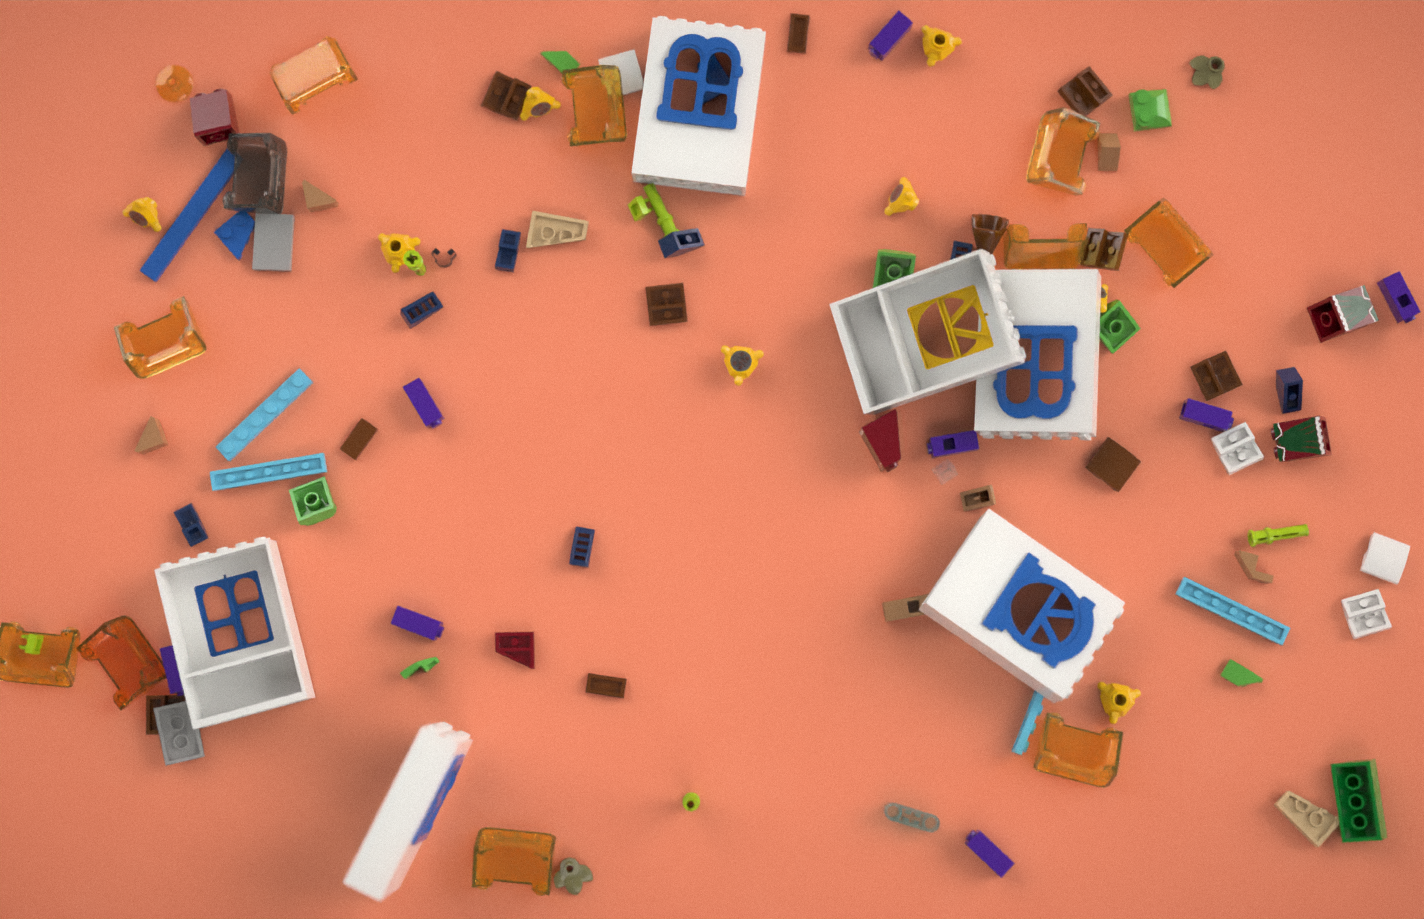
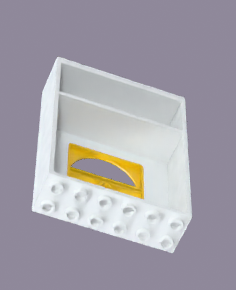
(883, 338)

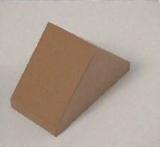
(1108, 152)
(316, 199)
(152, 437)
(978, 498)

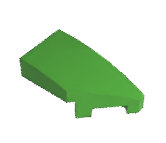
(560, 60)
(426, 665)
(1239, 675)

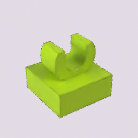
(638, 208)
(34, 643)

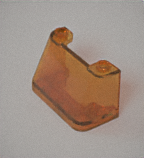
(125, 658)

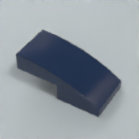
(508, 250)
(191, 524)

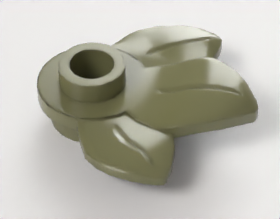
(1204, 71)
(572, 879)

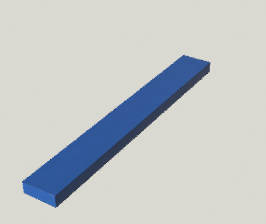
(189, 217)

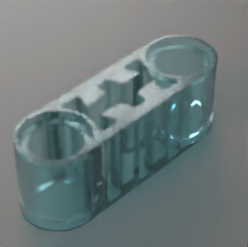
(914, 823)

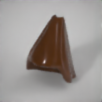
(988, 230)

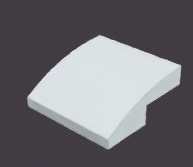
(629, 68)
(1237, 448)
(1385, 558)
(1365, 614)

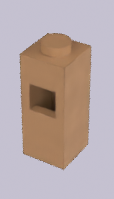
(903, 608)

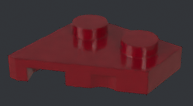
(517, 647)

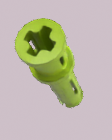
(664, 219)
(414, 263)
(1269, 535)
(688, 797)

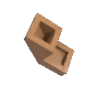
(1248, 563)

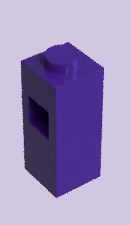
(890, 36)
(1399, 298)
(424, 403)
(1206, 415)
(952, 444)
(417, 623)
(171, 670)
(988, 852)

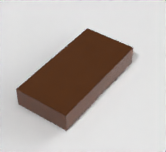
(798, 33)
(358, 439)
(606, 685)

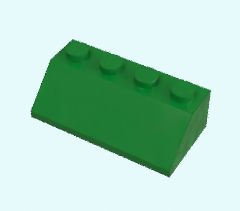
(1359, 801)

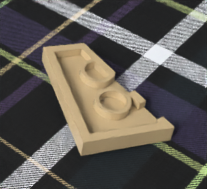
(555, 229)
(1309, 819)

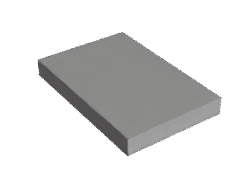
(273, 242)
(177, 735)

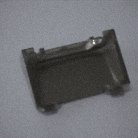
(257, 173)

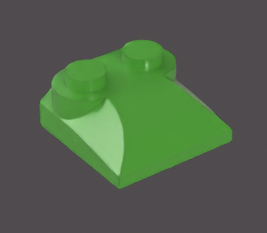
(1150, 109)
(892, 266)
(1116, 326)
(313, 502)

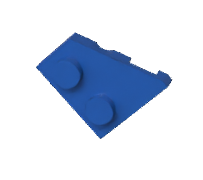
(716, 76)
(236, 232)

